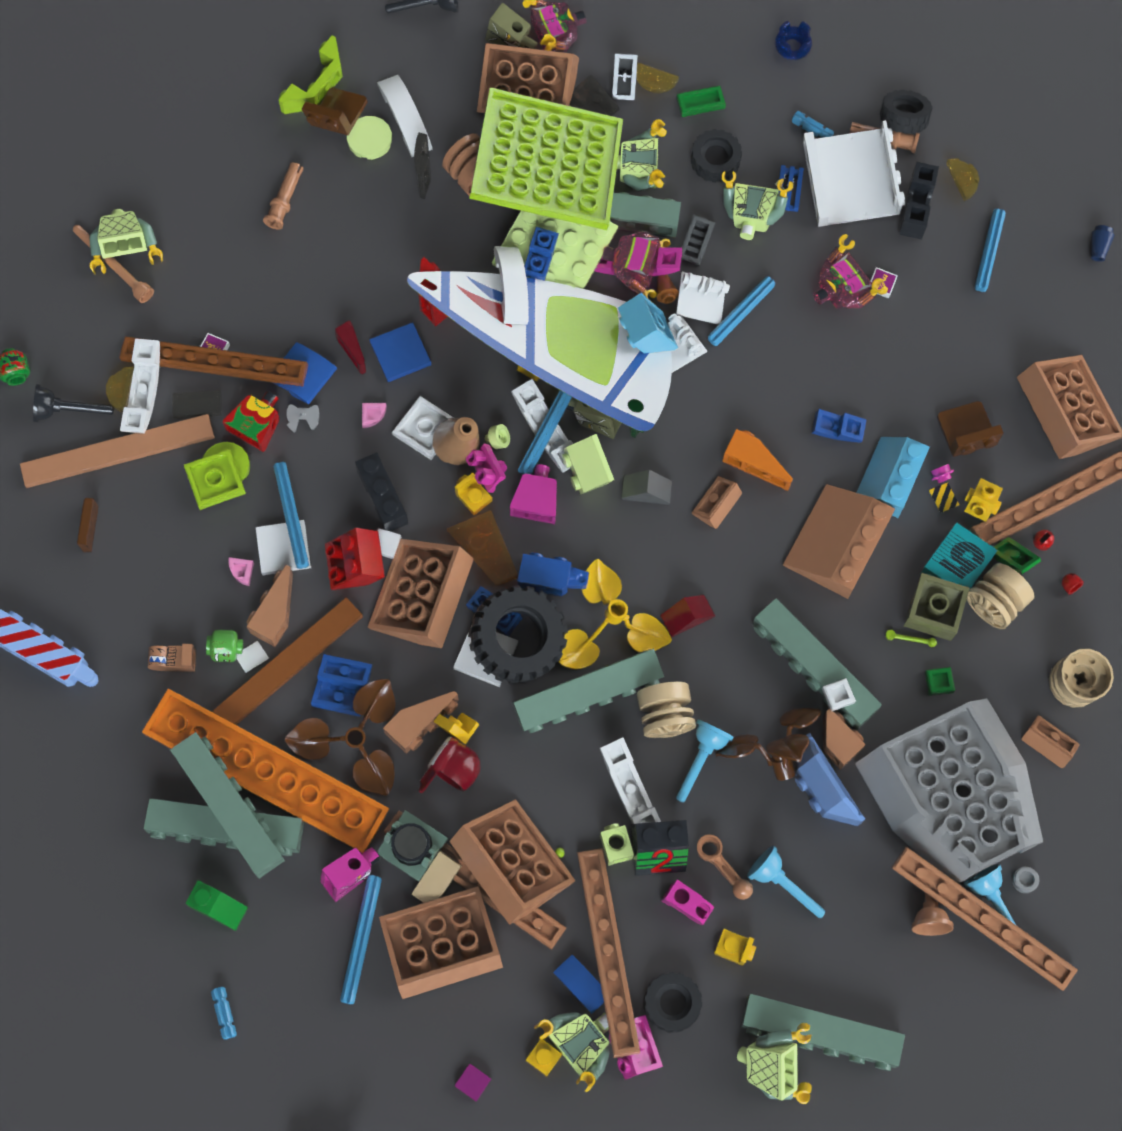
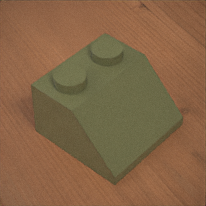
(936, 607)

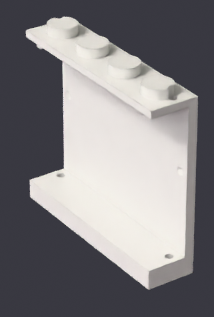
(853, 176)

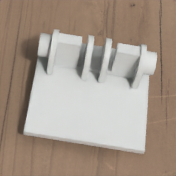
(701, 298)
(688, 343)

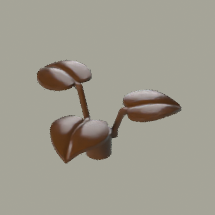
(782, 750)
(374, 772)

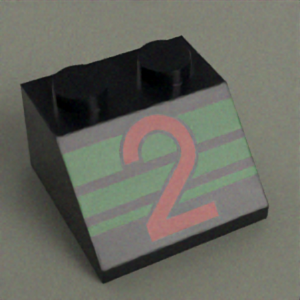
(660, 847)

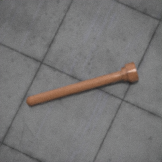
(140, 290)

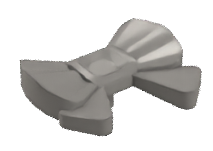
(310, 414)

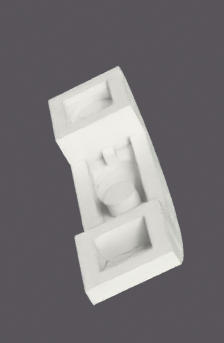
(404, 111)
(513, 285)
(143, 386)
(535, 410)
(628, 783)

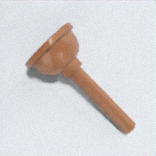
(931, 919)

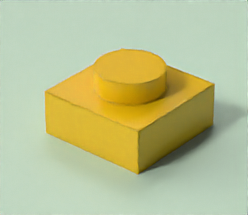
(543, 1057)

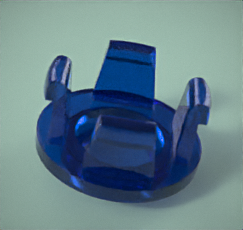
(800, 33)

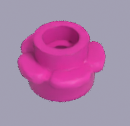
(942, 473)

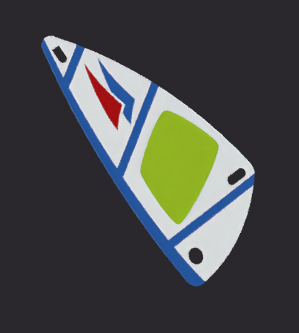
(568, 341)

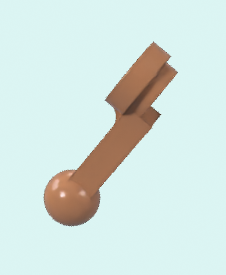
(741, 887)

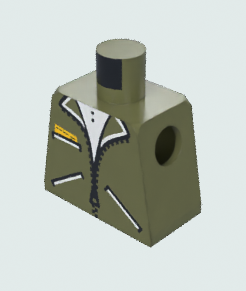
(509, 29)
(594, 419)

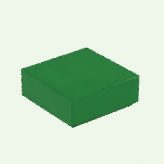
(940, 681)

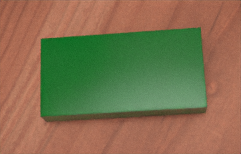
(701, 101)

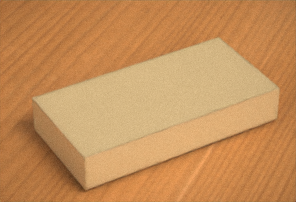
(437, 878)

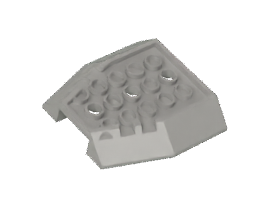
(921, 799)

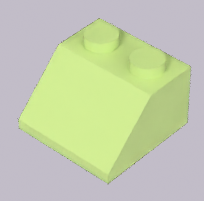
(587, 464)

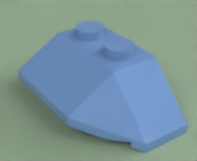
(825, 788)

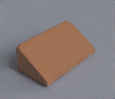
(717, 502)
(1050, 742)

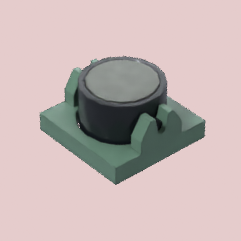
(411, 845)

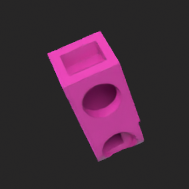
(687, 902)

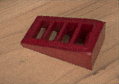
(348, 340)

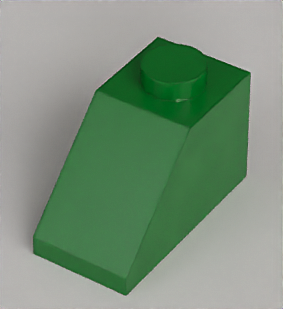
(216, 905)

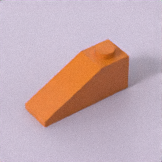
(753, 457)

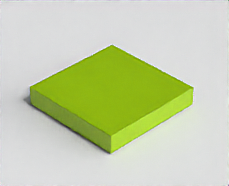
(214, 479)

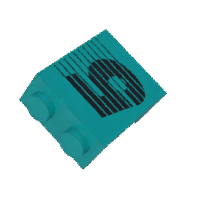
(960, 557)

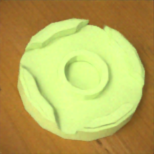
(370, 137)

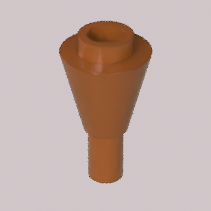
(666, 289)

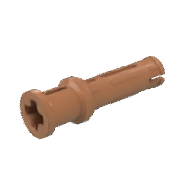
(900, 140)
(280, 204)

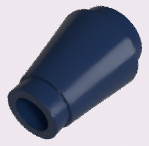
(1100, 242)

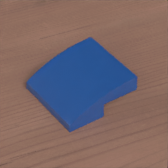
(317, 374)
(338, 683)

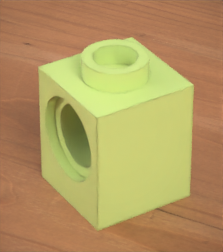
(619, 855)

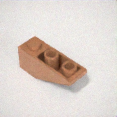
(272, 616)
(412, 723)

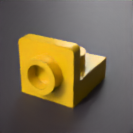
(472, 493)
(459, 728)
(735, 947)

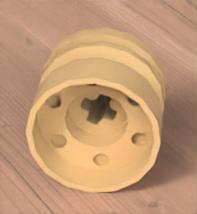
(1000, 596)
(1093, 674)
(666, 709)

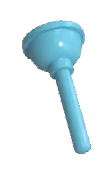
(710, 739)
(768, 869)
(987, 884)

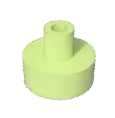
(498, 436)

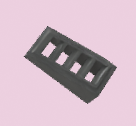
(702, 223)

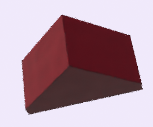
(687, 614)

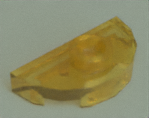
(654, 79)
(965, 177)
(119, 388)

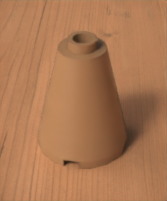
(456, 439)

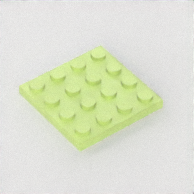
(576, 250)

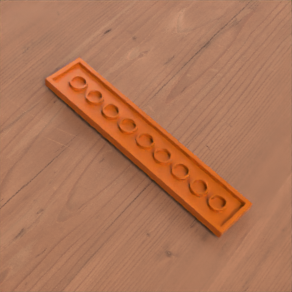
(271, 772)

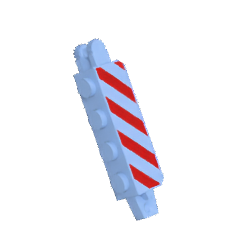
(44, 652)

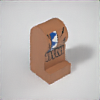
(172, 658)

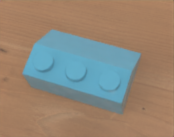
(893, 471)

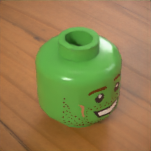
(224, 645)

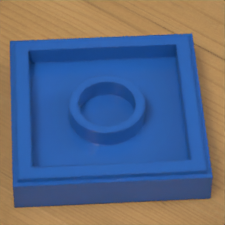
(400, 352)

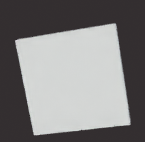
(419, 426)
(276, 548)
(466, 663)

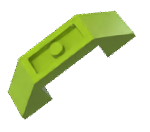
(294, 97)

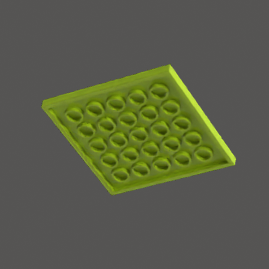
(547, 159)

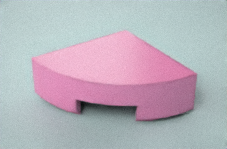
(372, 413)
(241, 570)

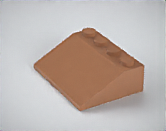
(528, 73)
(1069, 405)
(839, 539)
(421, 592)
(511, 860)
(440, 942)

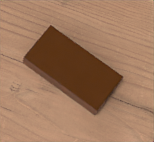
(87, 524)

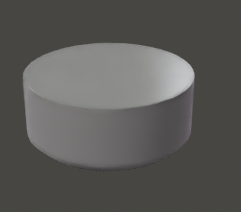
(1025, 879)

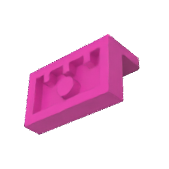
(648, 1057)

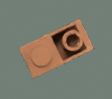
(839, 741)

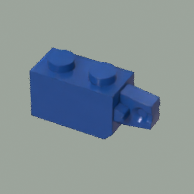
(550, 575)

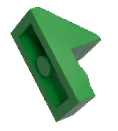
(1015, 556)

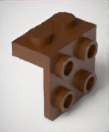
(336, 112)
(968, 429)

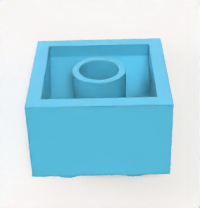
(646, 325)

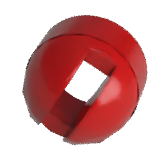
(1047, 544)
(1071, 583)

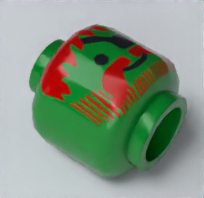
(13, 367)

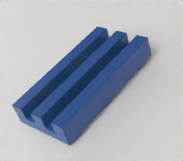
(791, 172)

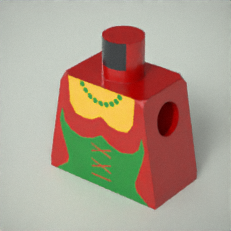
(254, 420)

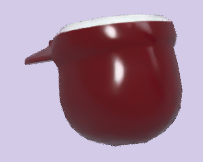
(453, 764)

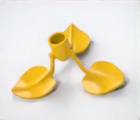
(644, 632)

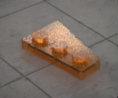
(485, 544)

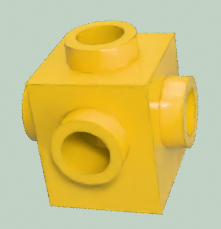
(983, 500)

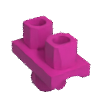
(488, 468)

